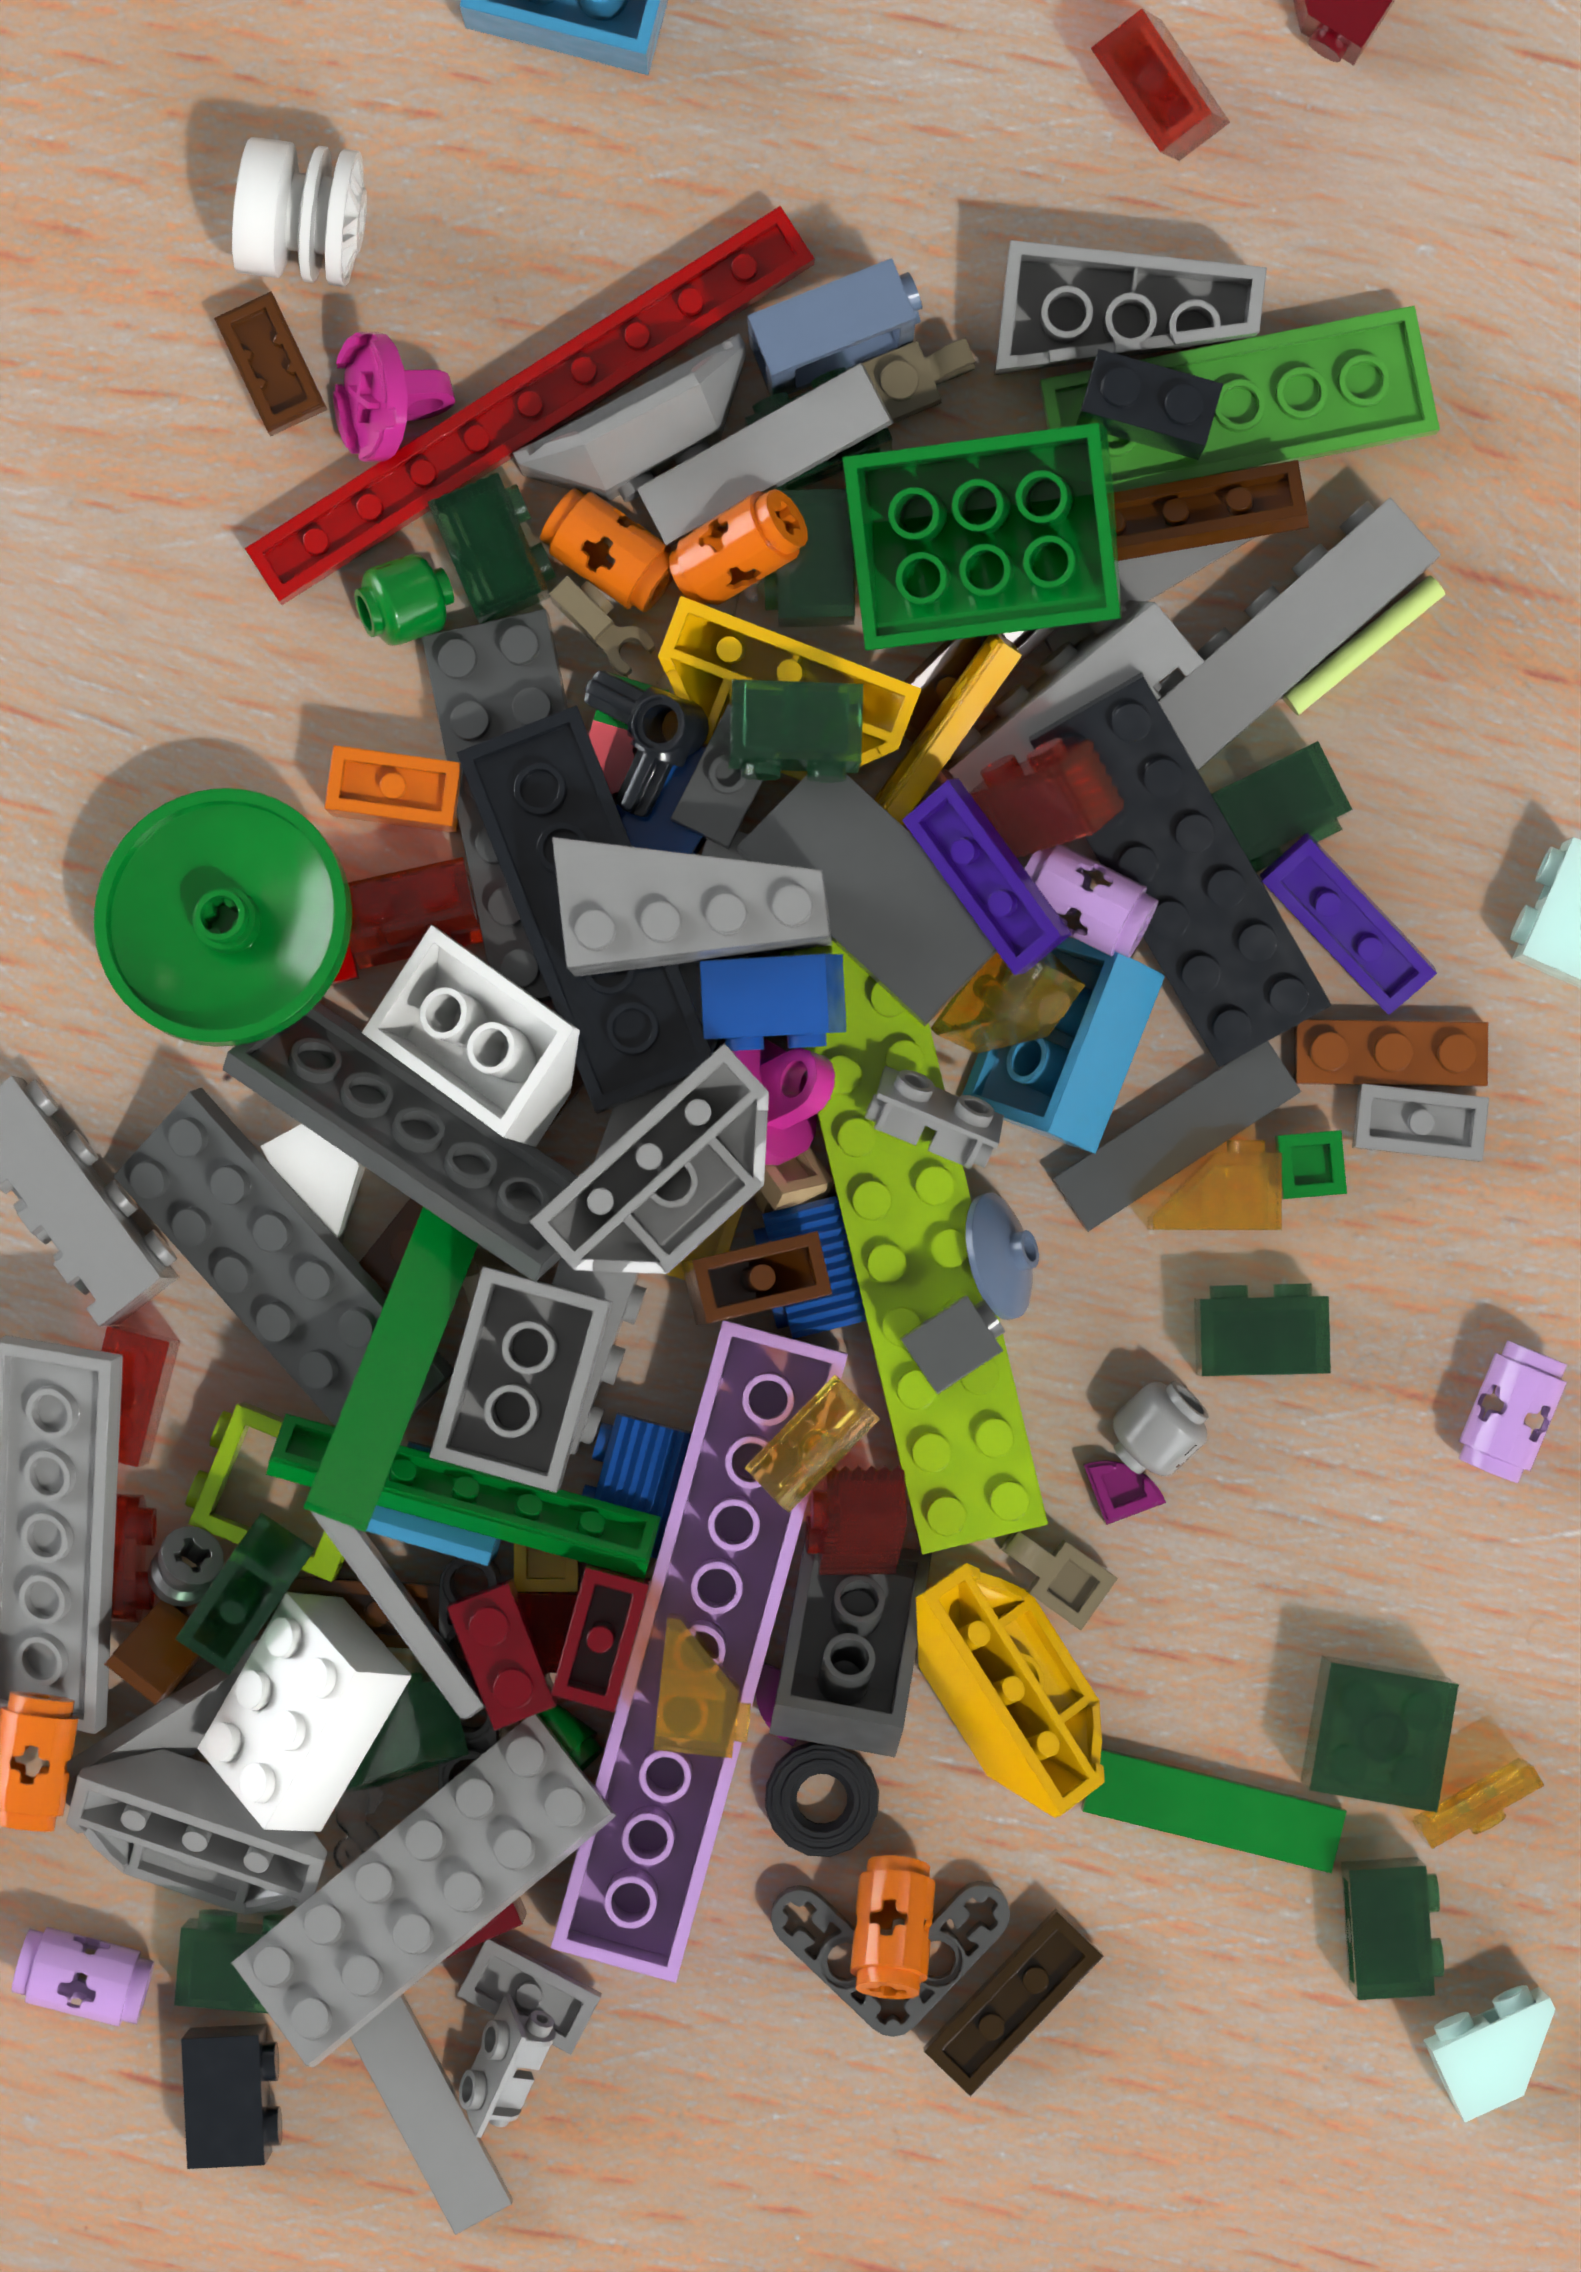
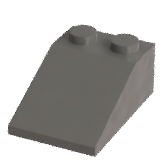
(850, 1656)

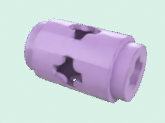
(1112, 913)
(1502, 1439)
(51, 1971)

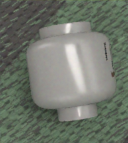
(1160, 1428)

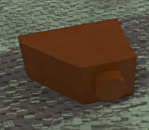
(756, 1278)
(152, 1657)

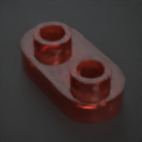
(133, 1532)

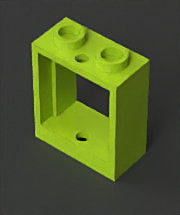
(208, 1487)

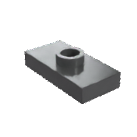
(715, 795)

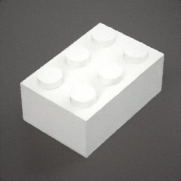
(303, 1712)

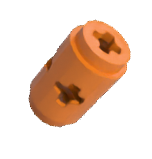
(760, 535)
(576, 539)
(41, 1722)
(899, 1962)

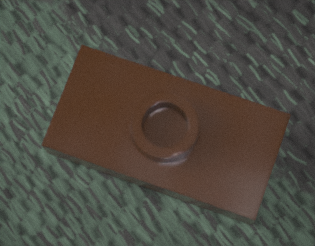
(270, 363)

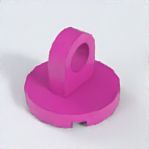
(383, 396)
(792, 1097)

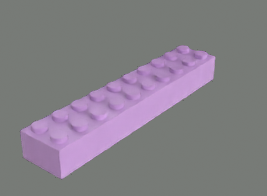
(726, 1574)

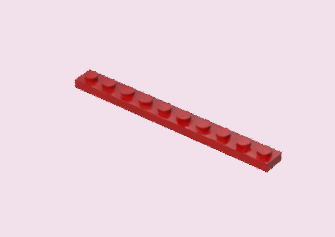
(531, 405)

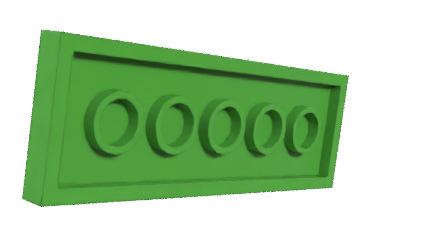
(1283, 398)

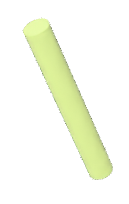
(1364, 645)

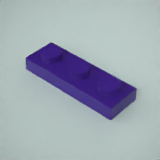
(986, 876)
(1348, 923)

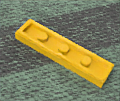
(948, 726)

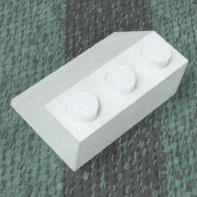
(478, 1038)

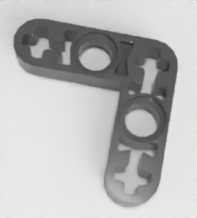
(932, 1989)

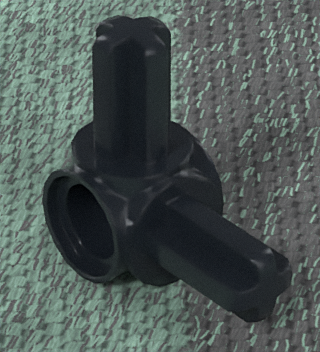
(644, 715)

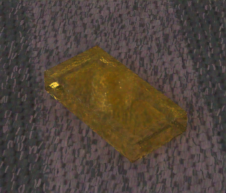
(811, 1443)
(1479, 1804)

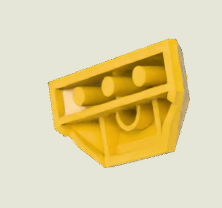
(712, 648)
(1011, 1688)

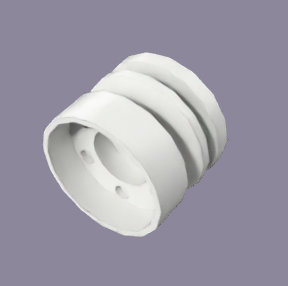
(298, 211)

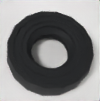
(830, 1837)

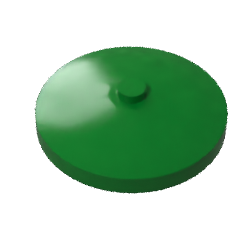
(222, 917)

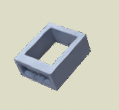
(834, 326)

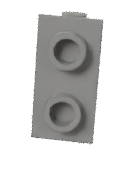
(963, 1125)
(494, 2086)

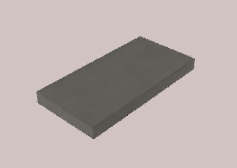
(881, 891)

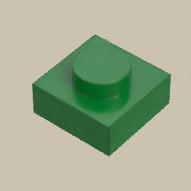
(1312, 1164)

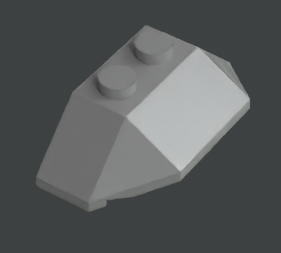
(643, 430)
(667, 1176)
(191, 1834)

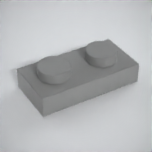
(1420, 1122)
(533, 1987)

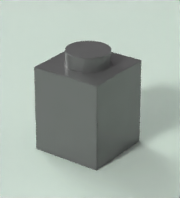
(954, 1342)

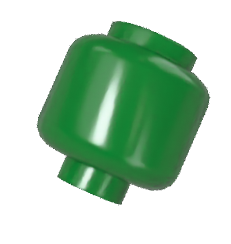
(403, 599)

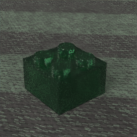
(1379, 1733)

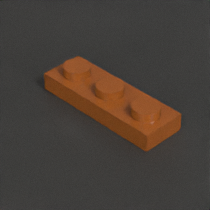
(1391, 1053)

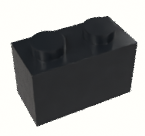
(1150, 404)
(229, 2096)

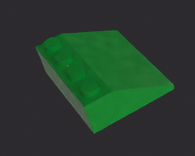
(984, 536)

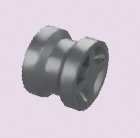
(177, 1581)

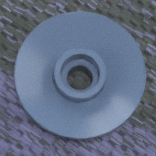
(1000, 1255)

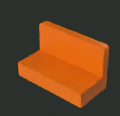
(393, 789)

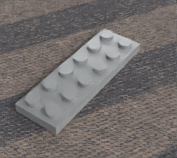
(58, 1521)
(423, 1890)

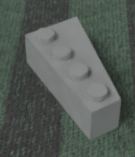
(1079, 300)
(1073, 677)
(673, 908)
(75, 1209)

